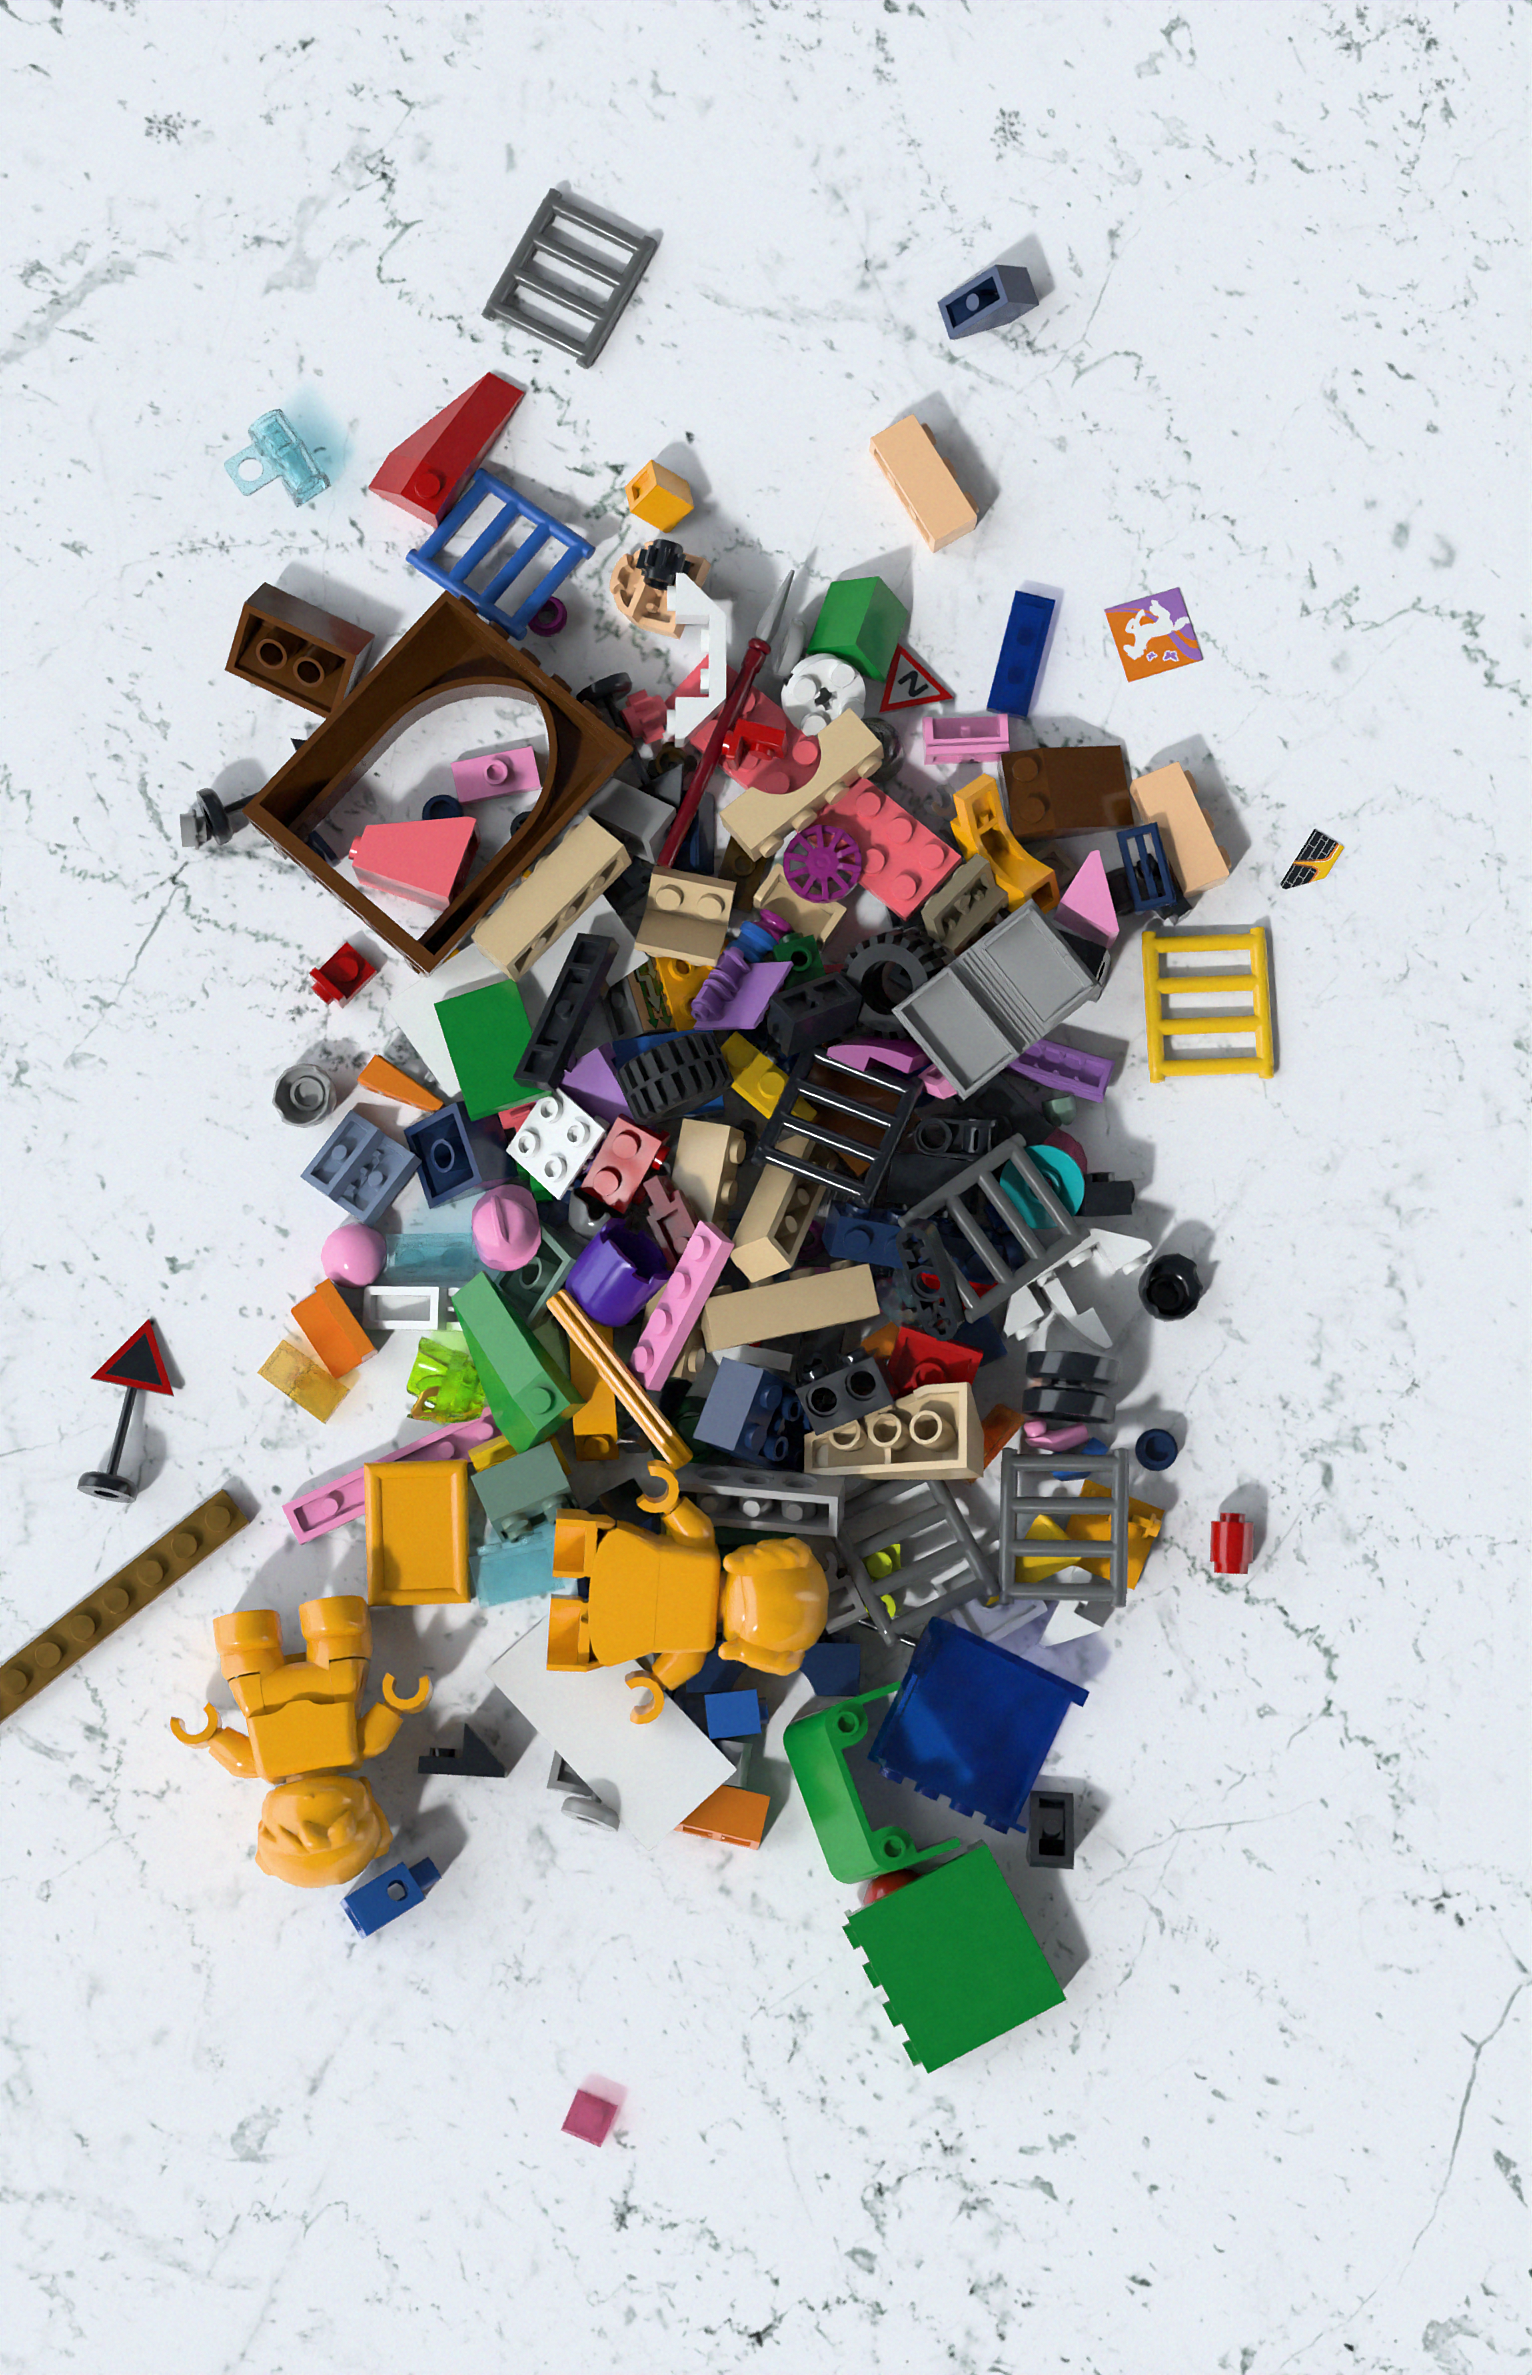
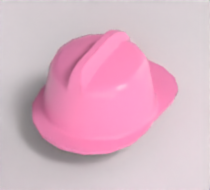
(506, 1228)

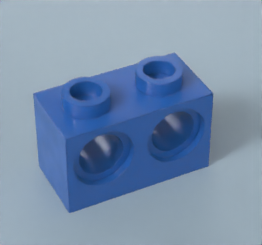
(735, 1713)

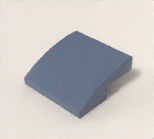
(361, 1168)

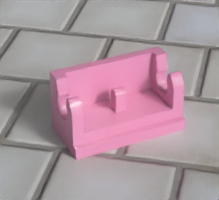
(965, 739)

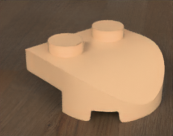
(646, 605)

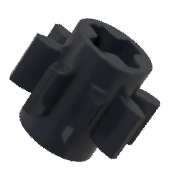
(662, 563)

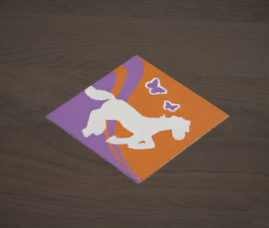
(1153, 634)

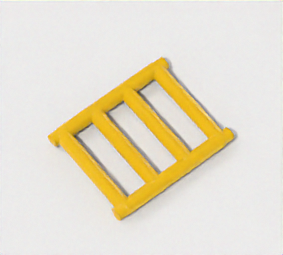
(1256, 981)

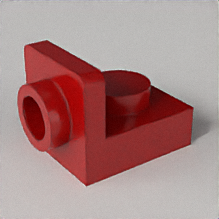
(759, 739)
(342, 976)

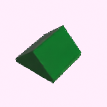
(860, 625)

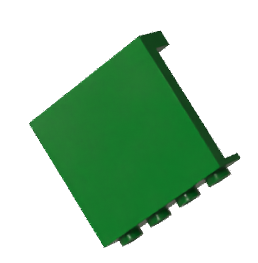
(953, 1958)

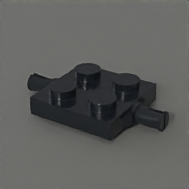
(1015, 1114)

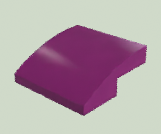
(869, 1051)

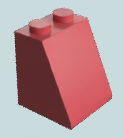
(417, 858)

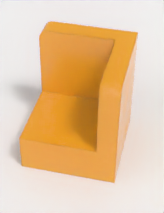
(659, 496)

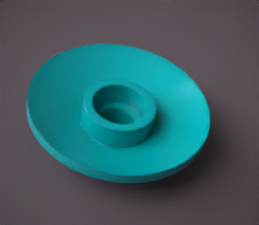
(1065, 1178)

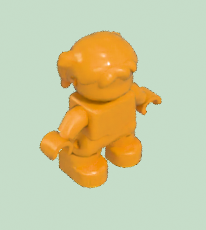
(670, 1594)
(305, 1733)

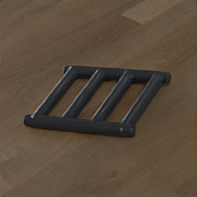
(878, 1157)

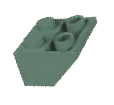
(524, 1492)

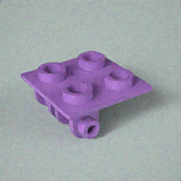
(737, 992)

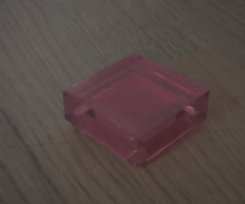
(589, 2117)

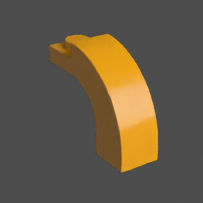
(984, 831)
(596, 1422)

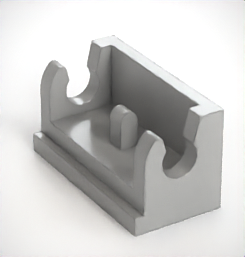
(632, 818)

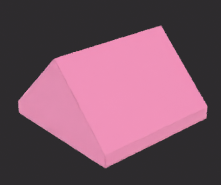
(1088, 904)

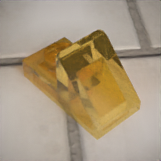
(304, 1381)

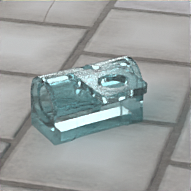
(282, 457)

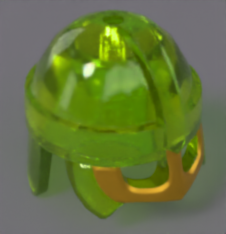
(448, 1382)

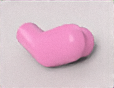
(1053, 1440)

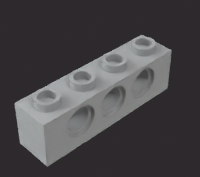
(765, 1498)

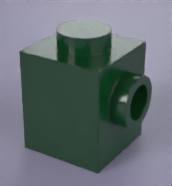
(805, 958)

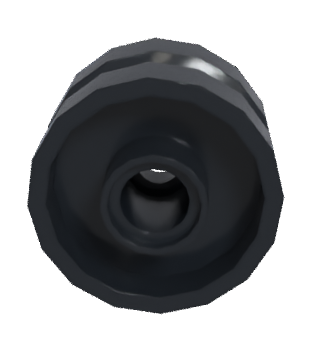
(1069, 1387)

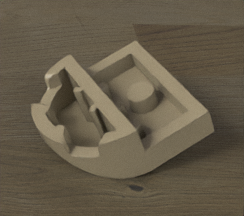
(964, 907)

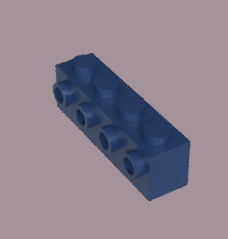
(872, 1233)

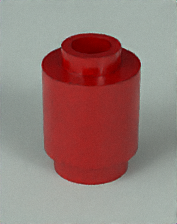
(1231, 1543)

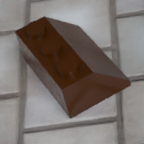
(298, 650)

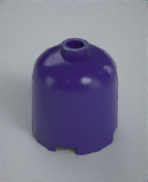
(617, 1274)

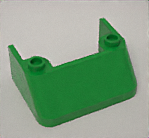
(832, 1800)

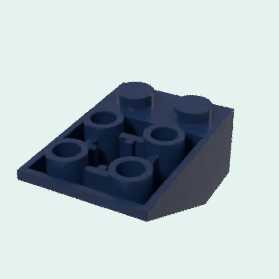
(754, 1418)

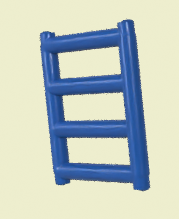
(515, 505)

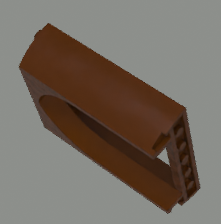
(436, 663)

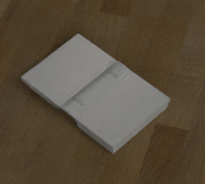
(997, 999)

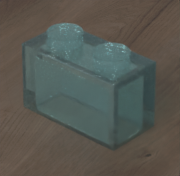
(430, 1257)
(515, 1572)

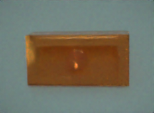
(998, 1429)

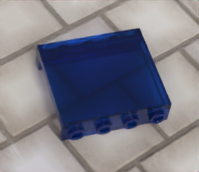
(972, 1724)

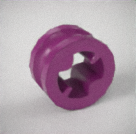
(773, 924)

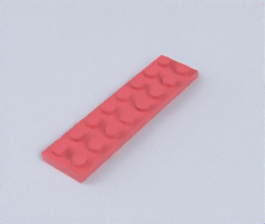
(899, 854)

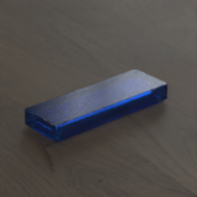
(1020, 655)

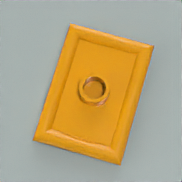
(417, 1532)

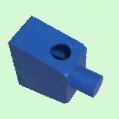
(373, 1908)

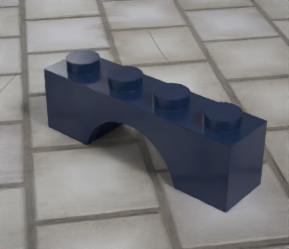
(829, 1667)

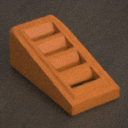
(388, 1080)

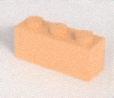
(924, 482)
(1185, 829)

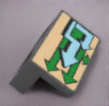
(638, 1005)

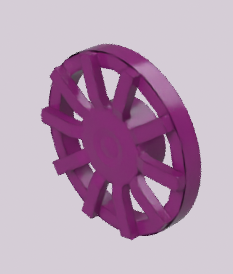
(822, 864)

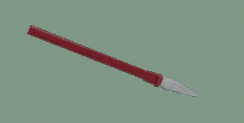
(751, 665)

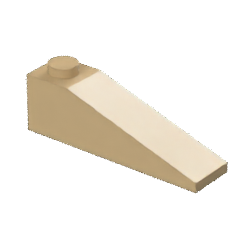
(916, 1438)

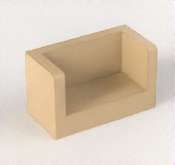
(803, 916)

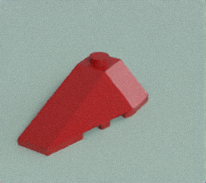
(441, 457)

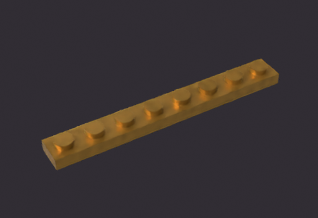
(118, 1601)

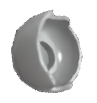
(304, 1096)

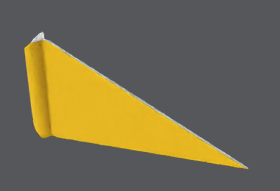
(1037, 1568)

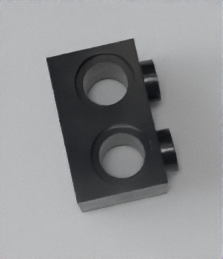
(852, 1399)

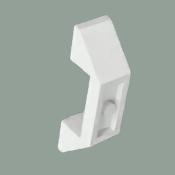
(695, 607)
(1117, 1252)

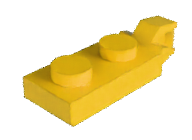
(759, 1078)

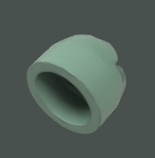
(1060, 1110)

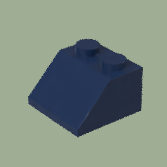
(459, 1154)

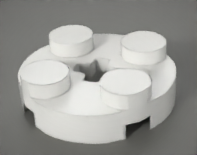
(805, 685)

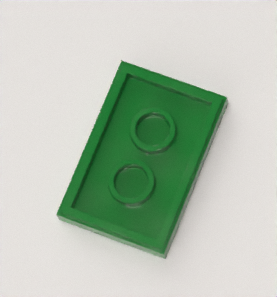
(486, 1041)

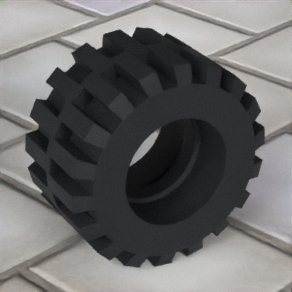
(866, 969)
(674, 1078)

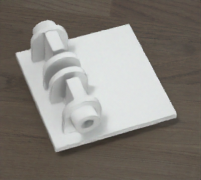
(557, 1142)

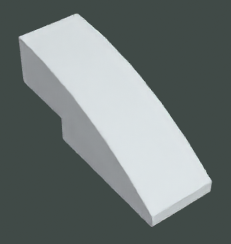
(410, 1309)

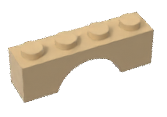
(764, 819)

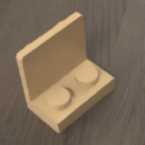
(686, 916)

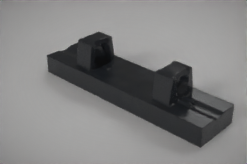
(567, 1012)

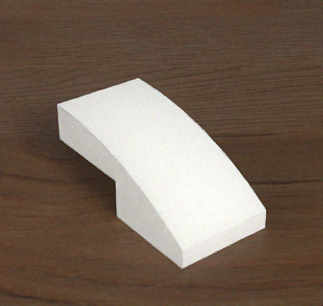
(1085, 1325)

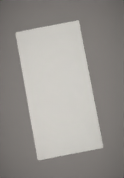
(471, 971)
(641, 1771)

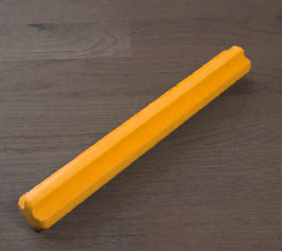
(619, 1379)

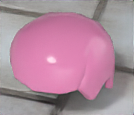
(354, 1255)

